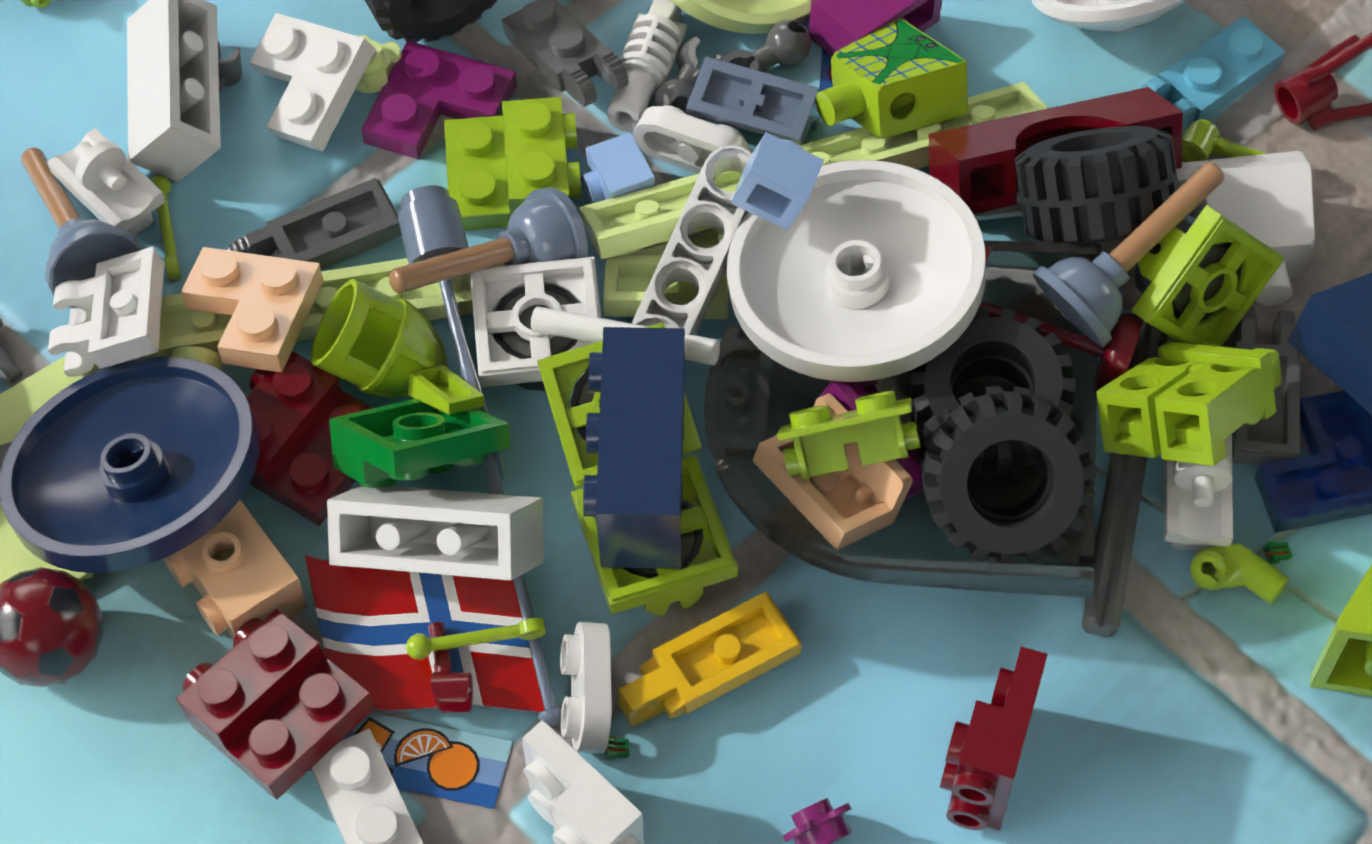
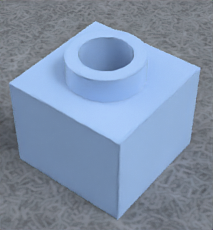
(615, 169)
(777, 181)

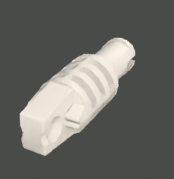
(648, 61)

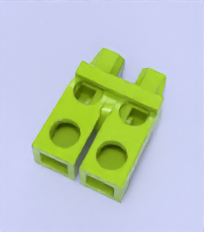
(1188, 401)

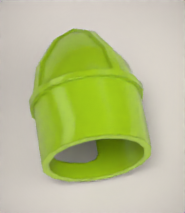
(375, 340)

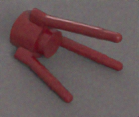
(1311, 90)

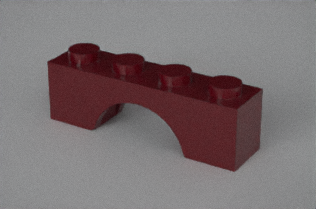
(981, 156)

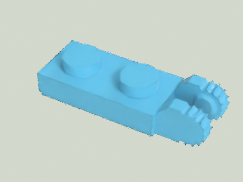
(1218, 70)

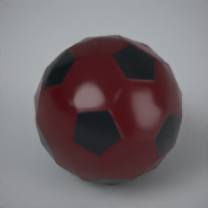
(47, 627)

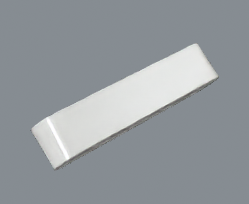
(690, 263)

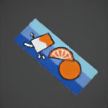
(439, 759)

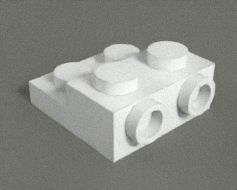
(575, 794)

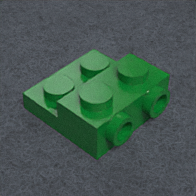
(412, 441)

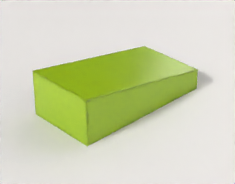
(443, 390)

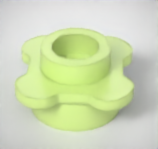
(379, 66)

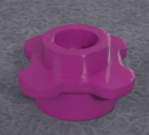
(819, 824)

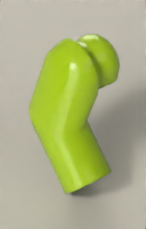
(1237, 567)

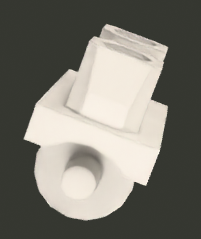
(108, 183)
(1199, 503)

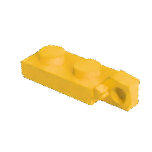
(710, 661)

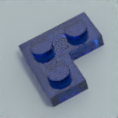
(1332, 480)

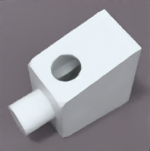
(1276, 209)

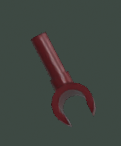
(451, 689)

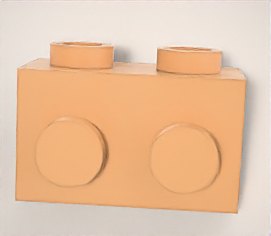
(844, 502)

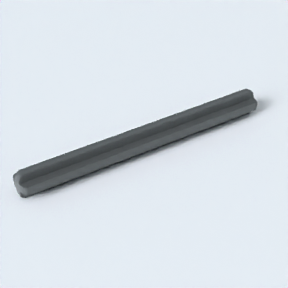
(1118, 519)

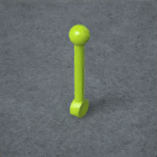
(171, 259)
(421, 646)

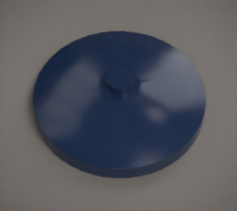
(129, 464)

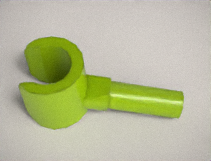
(1203, 139)

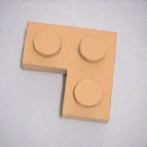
(262, 294)

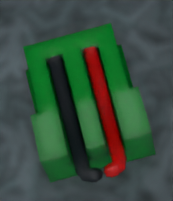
(1277, 551)
(617, 748)

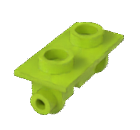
(822, 437)

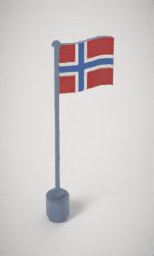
(374, 612)

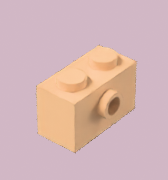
(237, 574)

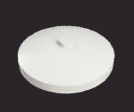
(865, 277)

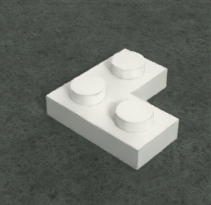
(322, 76)

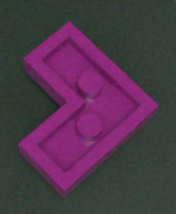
(430, 85)

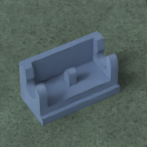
(754, 101)

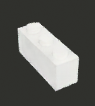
(173, 86)
(436, 531)

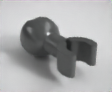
(785, 44)
(678, 90)

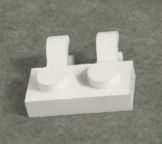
(113, 314)

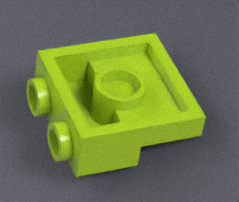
(506, 157)

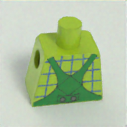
(895, 82)

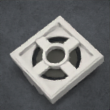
(504, 337)

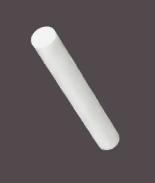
(590, 329)

